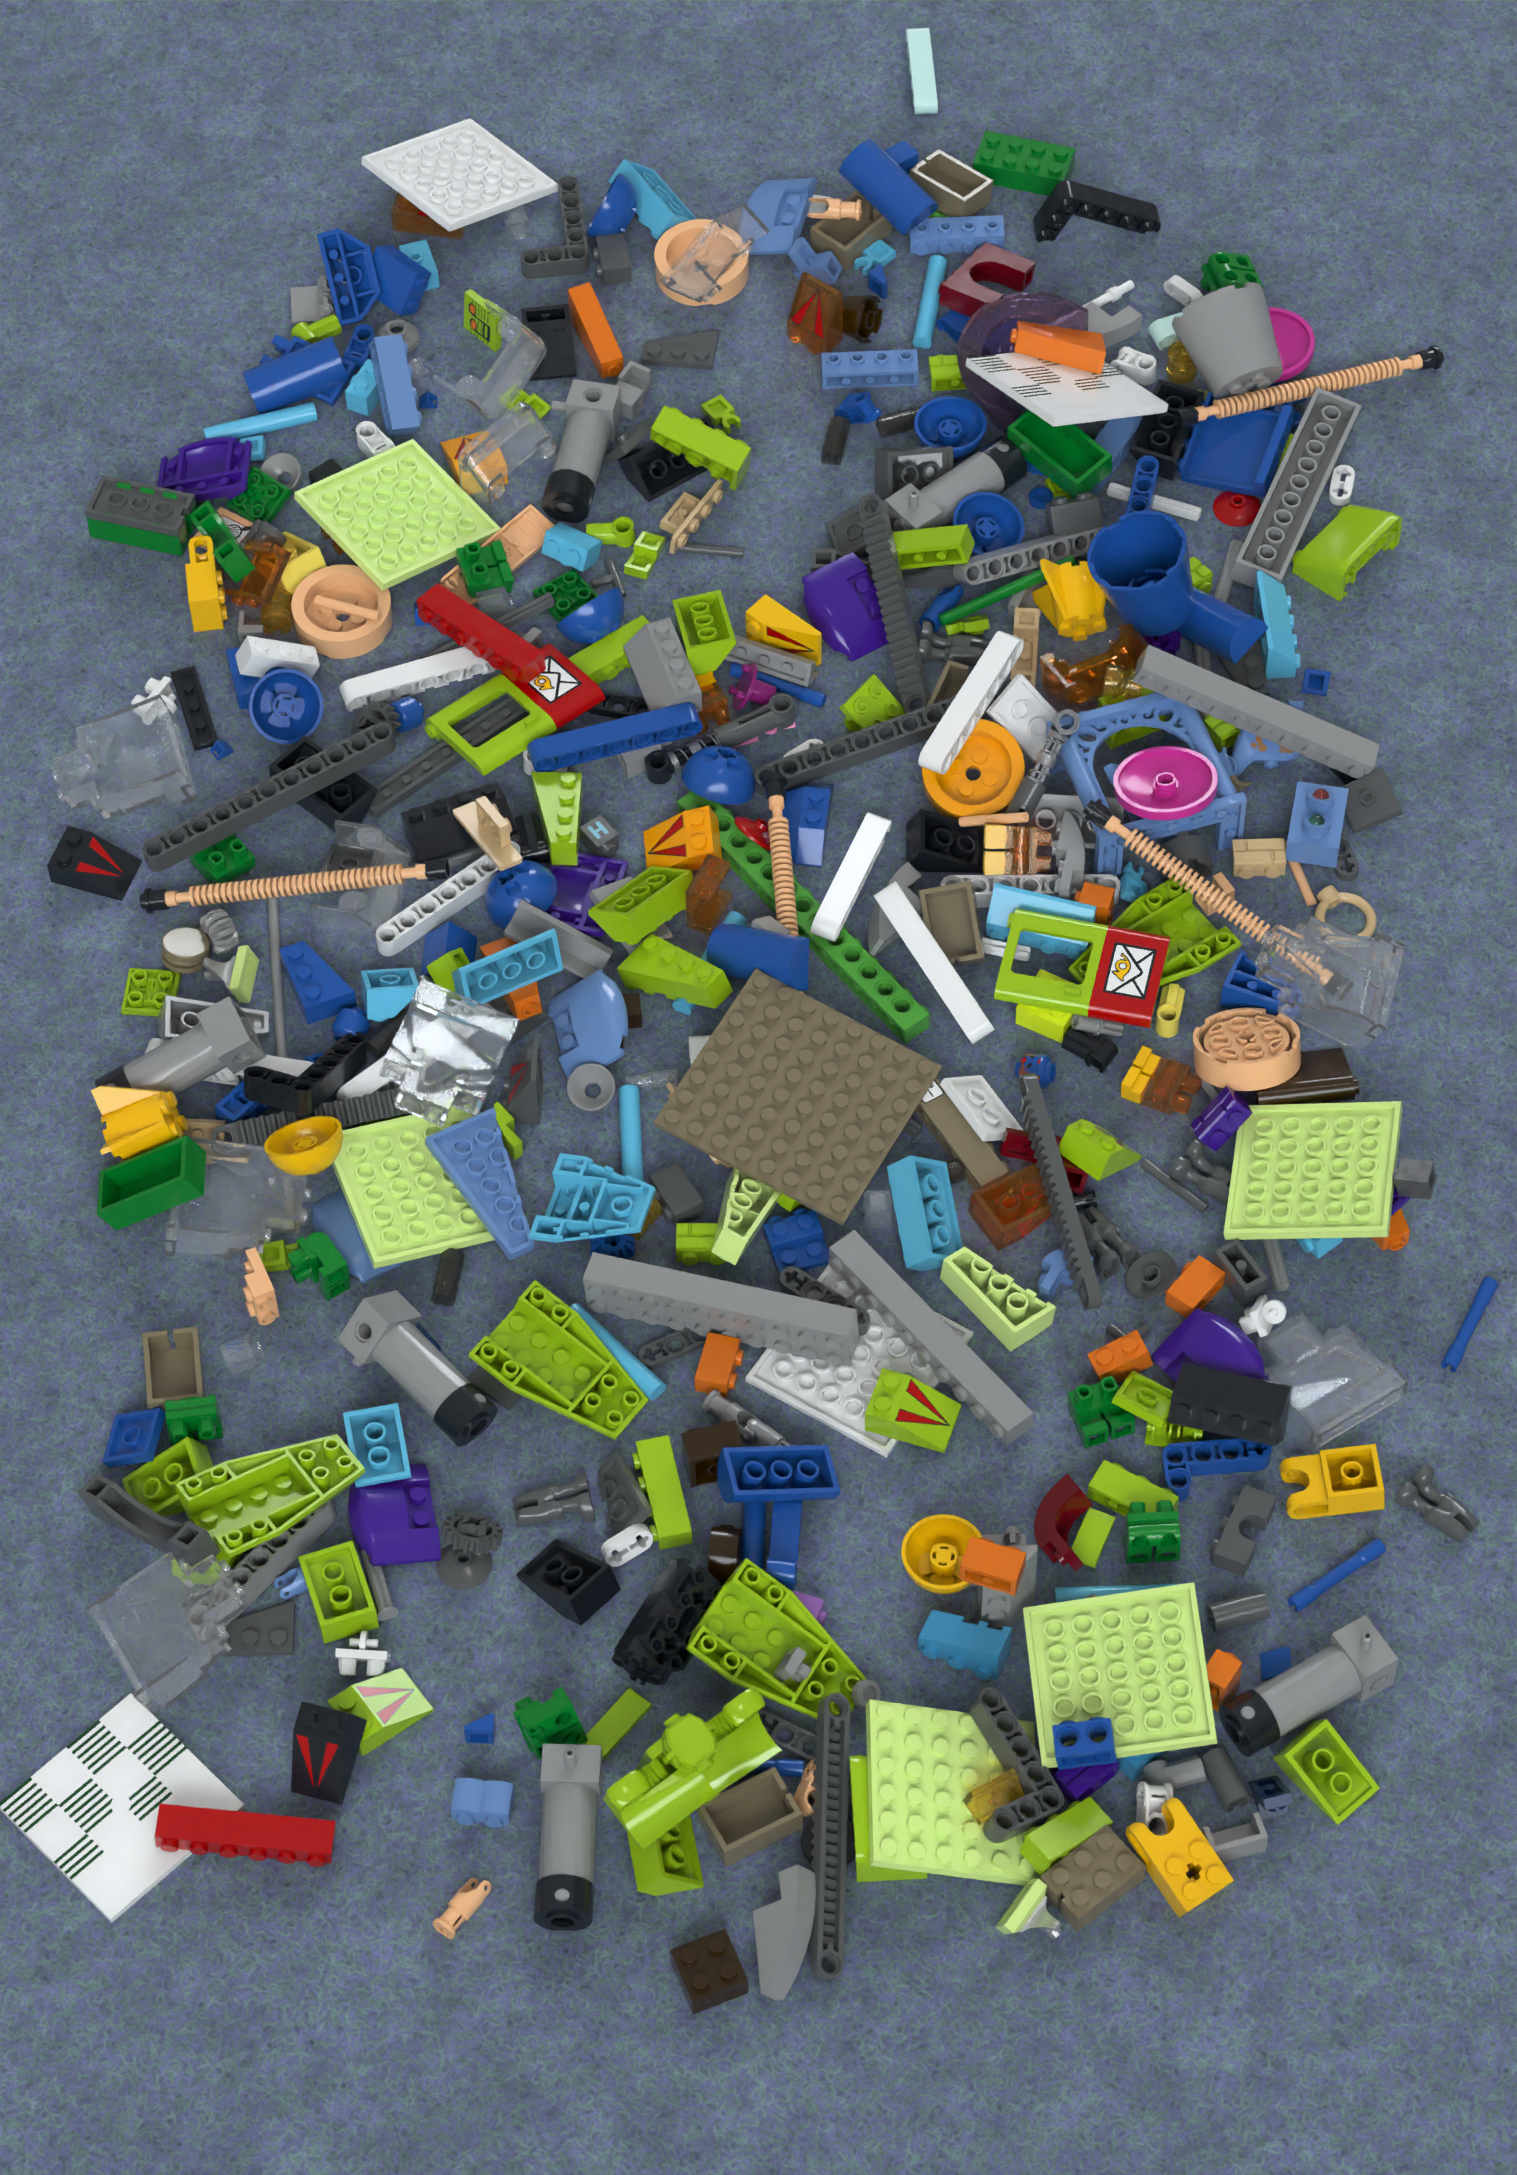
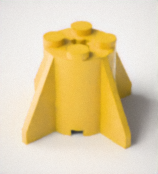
(1071, 600)
(137, 1119)

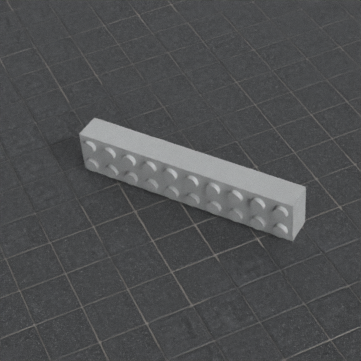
(1296, 488)
(721, 1307)

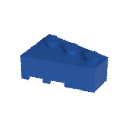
(314, 983)
(1245, 990)

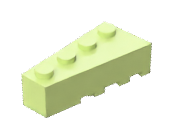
(742, 1214)
(995, 1299)

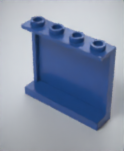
(1237, 450)

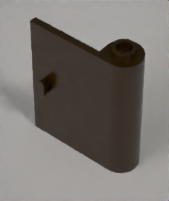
(1320, 1079)

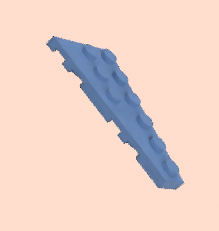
(483, 1174)

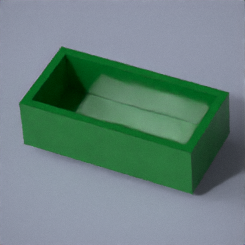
(1023, 162)
(1061, 453)
(151, 1182)

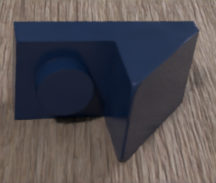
(1270, 1796)

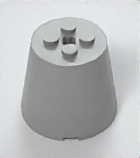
(1231, 340)

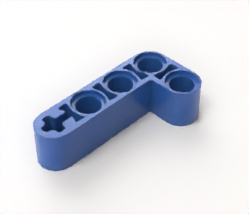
(1216, 1464)
(785, 1542)

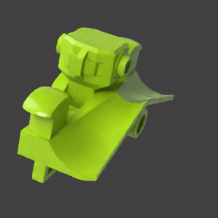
(705, 1763)

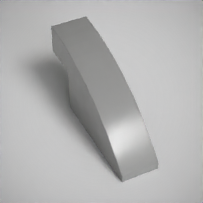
(1114, 328)
(881, 931)
(785, 1931)

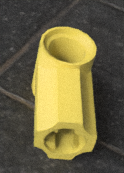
(1169, 1010)

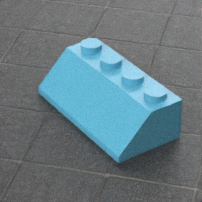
(656, 202)
(1277, 641)
(1008, 898)
(509, 968)
(924, 1211)

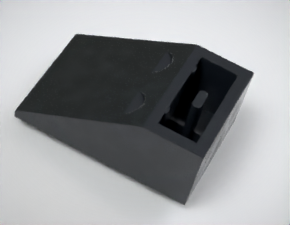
(554, 328)

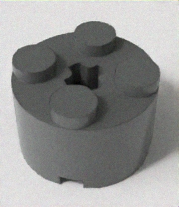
(1191, 851)

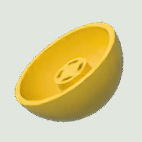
(305, 1145)
(934, 1542)

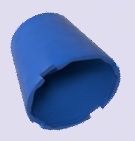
(1144, 571)

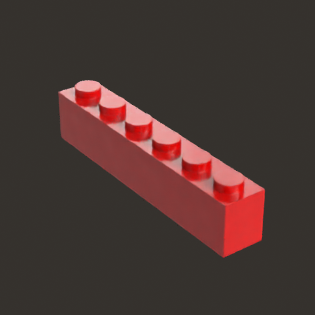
(481, 634)
(245, 1834)

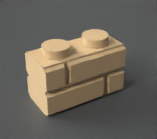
(1258, 857)

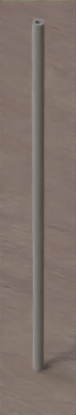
(277, 983)

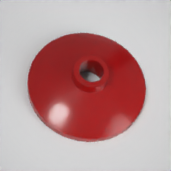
(1236, 514)
(754, 830)

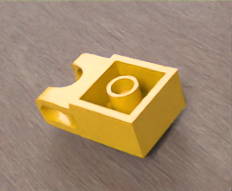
(203, 587)
(1335, 1482)
(1176, 1853)

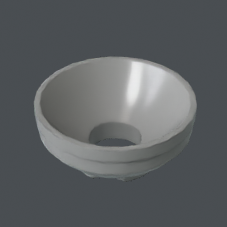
(409, 333)
(283, 464)
(585, 1076)

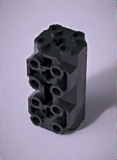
(663, 1625)

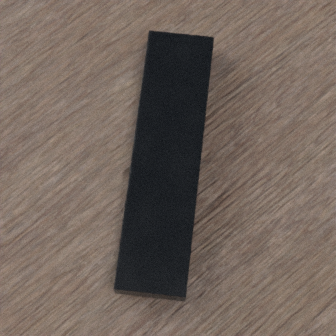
(194, 708)

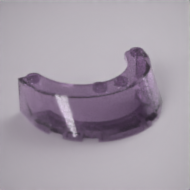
(989, 334)

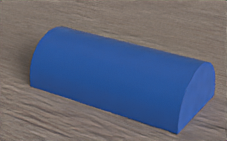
(887, 186)
(296, 376)
(1221, 627)
(744, 949)
(776, 1474)

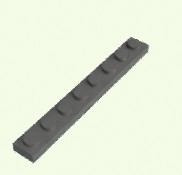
(443, 756)

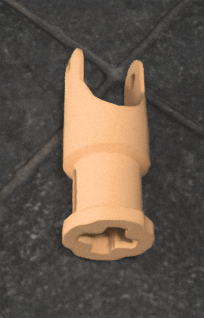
(838, 209)
(461, 1907)

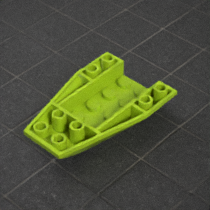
(1171, 913)
(560, 1363)
(267, 1492)
(753, 1628)

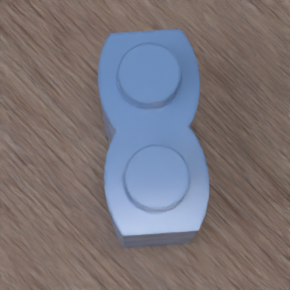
(482, 1802)

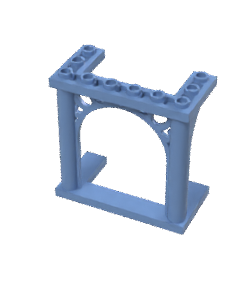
(1180, 723)

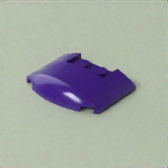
(208, 468)
(845, 607)
(575, 885)
(1212, 1343)
(395, 1520)

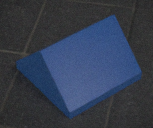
(445, 939)

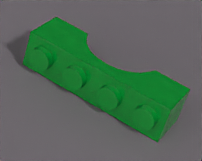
(226, 546)

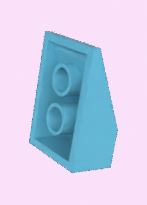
(378, 1443)

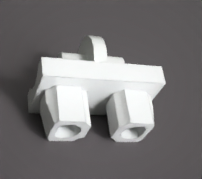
(156, 687)
(1262, 1316)
(375, 1660)

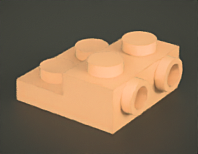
(259, 1290)

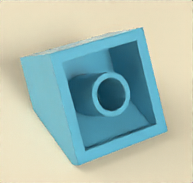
(387, 991)

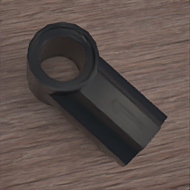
(532, 844)
(1094, 1052)

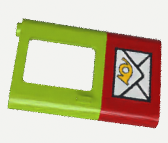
(550, 698)
(1119, 977)

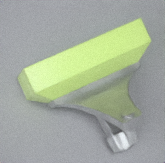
(236, 974)
(1029, 1912)

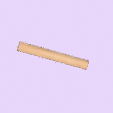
(347, 608)
(1006, 818)
(1302, 881)

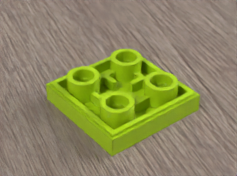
(147, 990)

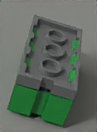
(141, 515)

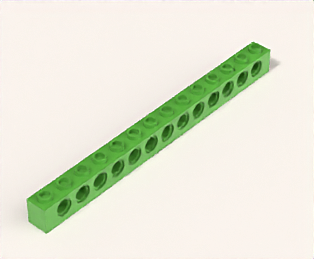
(837, 955)

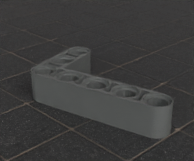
(565, 259)
(1028, 1764)

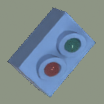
(1316, 824)

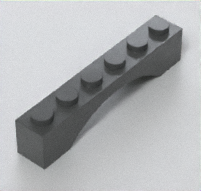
(925, 577)
(120, 1509)

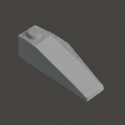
(180, 1015)

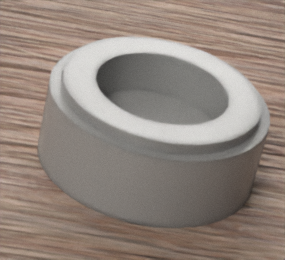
(864, 1691)

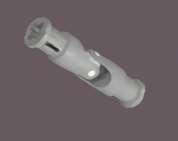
(754, 1431)

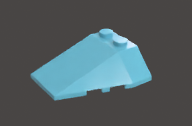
(591, 1202)

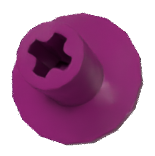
(750, 688)

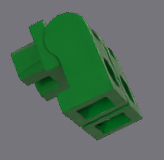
(1226, 270)
(484, 567)
(223, 860)
(321, 1262)
(194, 1414)
(1096, 1414)
(1151, 1530)
(549, 1722)

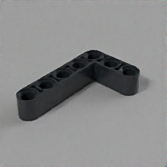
(1094, 204)
(314, 1085)

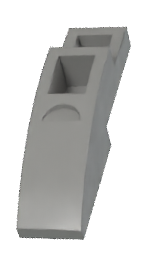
(1069, 856)

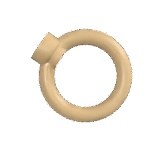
(1330, 898)

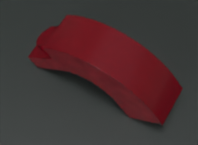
(1016, 1145)
(1055, 1517)

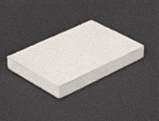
(1023, 715)
(980, 1106)

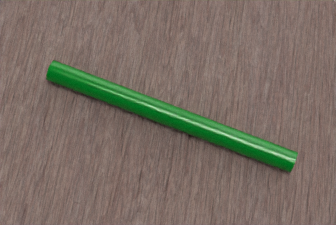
(997, 595)

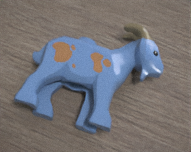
(1255, 750)

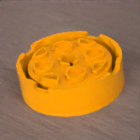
(1000, 766)

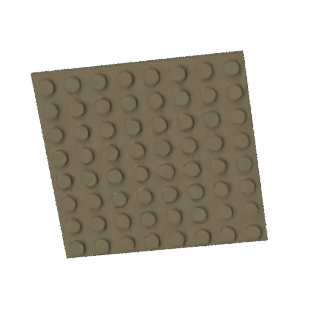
(798, 1096)

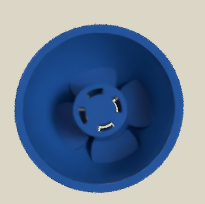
(615, 209)
(951, 423)
(991, 520)
(594, 618)
(292, 717)
(720, 775)
(524, 882)

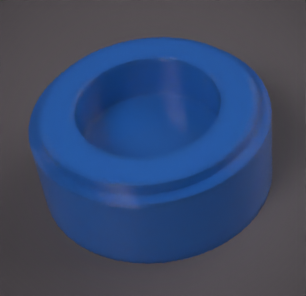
(1039, 497)

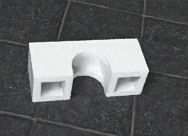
(261, 654)

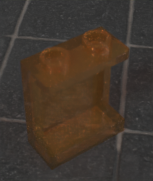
(262, 582)
(704, 898)

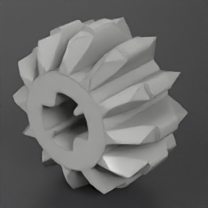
(219, 930)

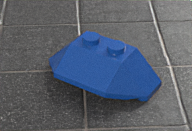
(349, 275)
(808, 817)

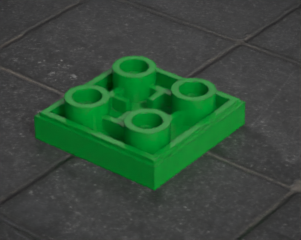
(261, 498)
(569, 594)

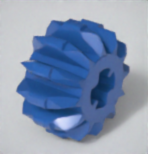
(622, 1244)

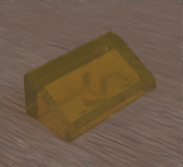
(993, 1795)

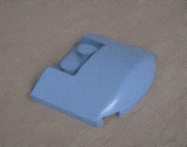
(783, 210)
(589, 1022)
(335, 1220)

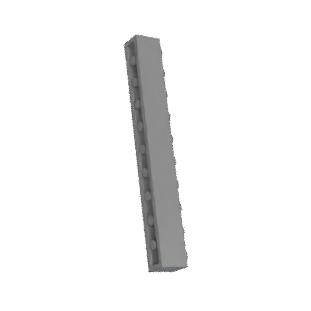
(1255, 712)
(930, 1338)

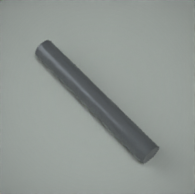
(712, 550)
(1174, 1186)

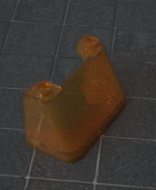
(1086, 679)

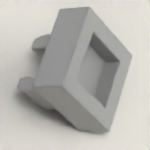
(792, 1666)

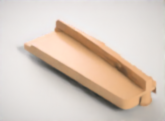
(520, 541)

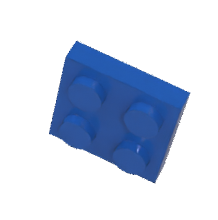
(134, 1437)

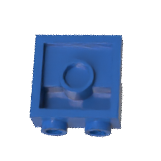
(796, 1241)

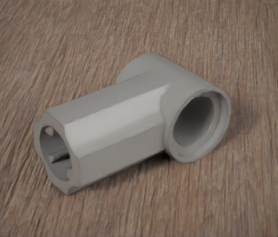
(1177, 1773)

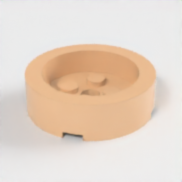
(675, 242)
(318, 624)
(1228, 1059)

